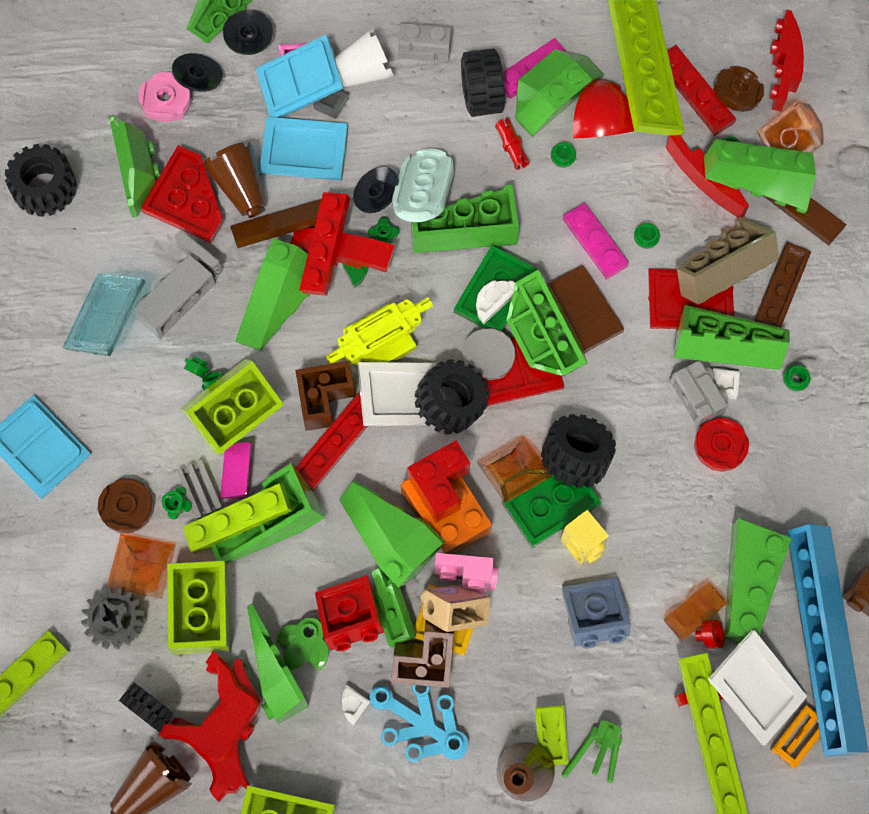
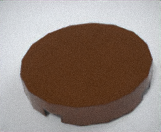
(739, 88)
(125, 505)

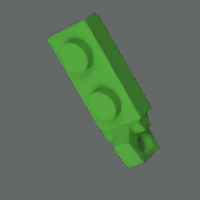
(392, 609)

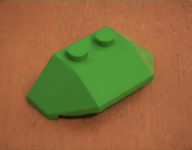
(552, 88)
(135, 162)
(543, 327)

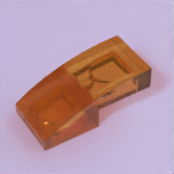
(695, 611)

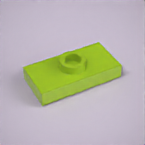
(553, 732)

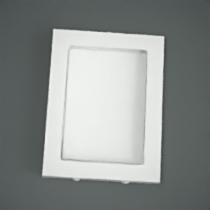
(389, 392)
(757, 687)

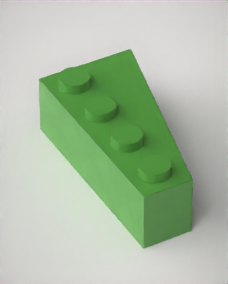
(470, 224)
(729, 340)

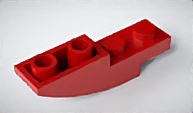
(789, 59)

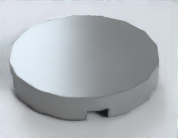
(489, 353)

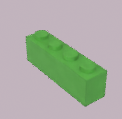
(763, 171)

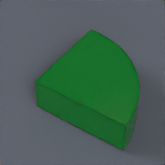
(355, 274)

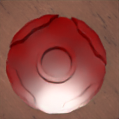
(721, 444)

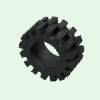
(146, 707)

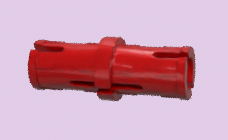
(512, 144)

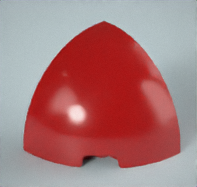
(601, 111)

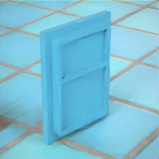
(299, 77)
(303, 148)
(39, 447)

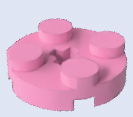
(161, 110)

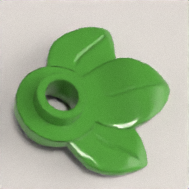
(301, 647)

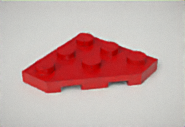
(185, 196)

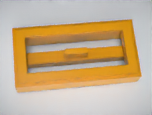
(785, 755)

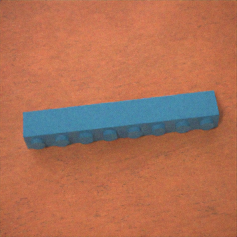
(827, 641)

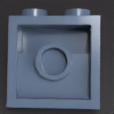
(596, 612)

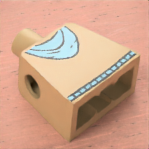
(455, 608)

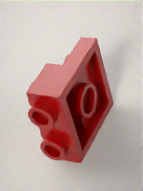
(349, 614)

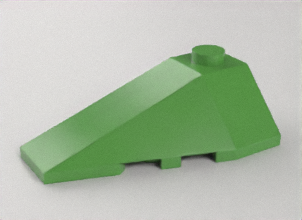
(274, 294)
(304, 514)

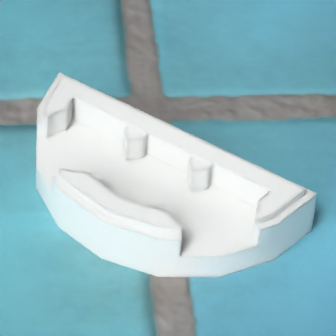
(493, 298)

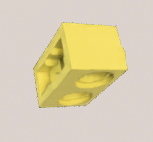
(585, 538)

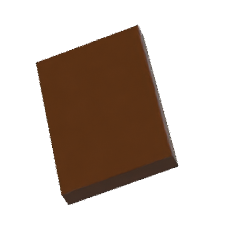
(586, 308)

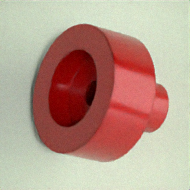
(711, 634)

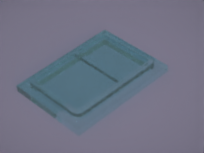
(104, 314)

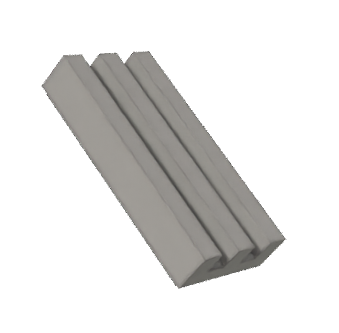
(198, 252)
(190, 469)

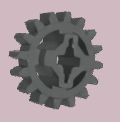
(103, 624)

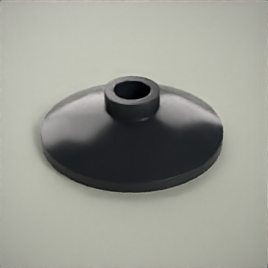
(244, 24)
(196, 72)
(375, 189)

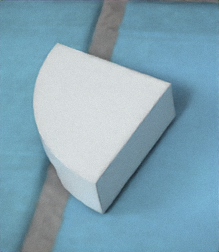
(728, 381)
(353, 705)

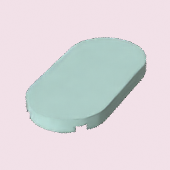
(423, 185)

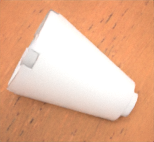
(363, 61)

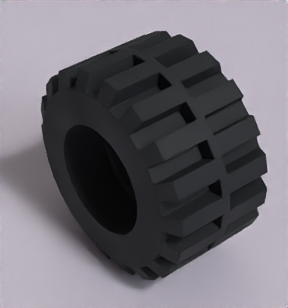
(483, 82)
(36, 162)
(465, 383)
(578, 450)

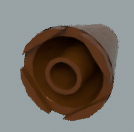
(238, 177)
(530, 762)
(150, 782)

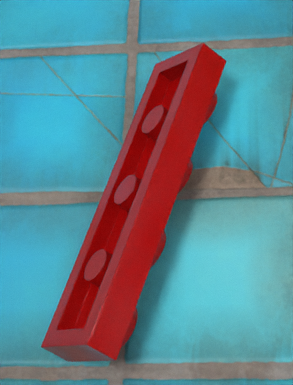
(699, 93)
(325, 244)
(333, 444)

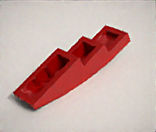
(693, 166)
(353, 250)

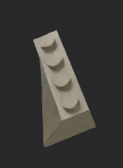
(728, 260)

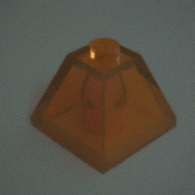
(794, 129)
(514, 469)
(141, 566)

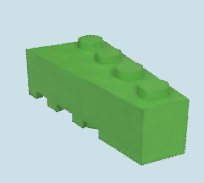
(752, 578)

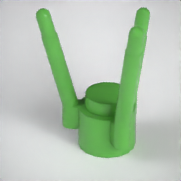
(606, 737)

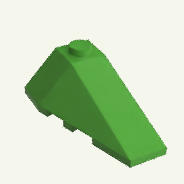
(211, 16)
(393, 537)
(277, 683)

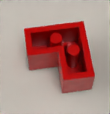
(434, 476)

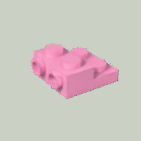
(476, 572)

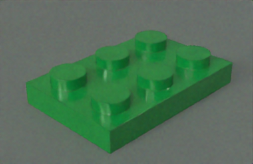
(495, 266)
(549, 508)

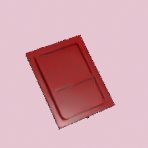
(668, 304)
(521, 381)

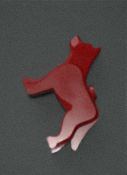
(224, 727)

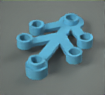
(422, 725)

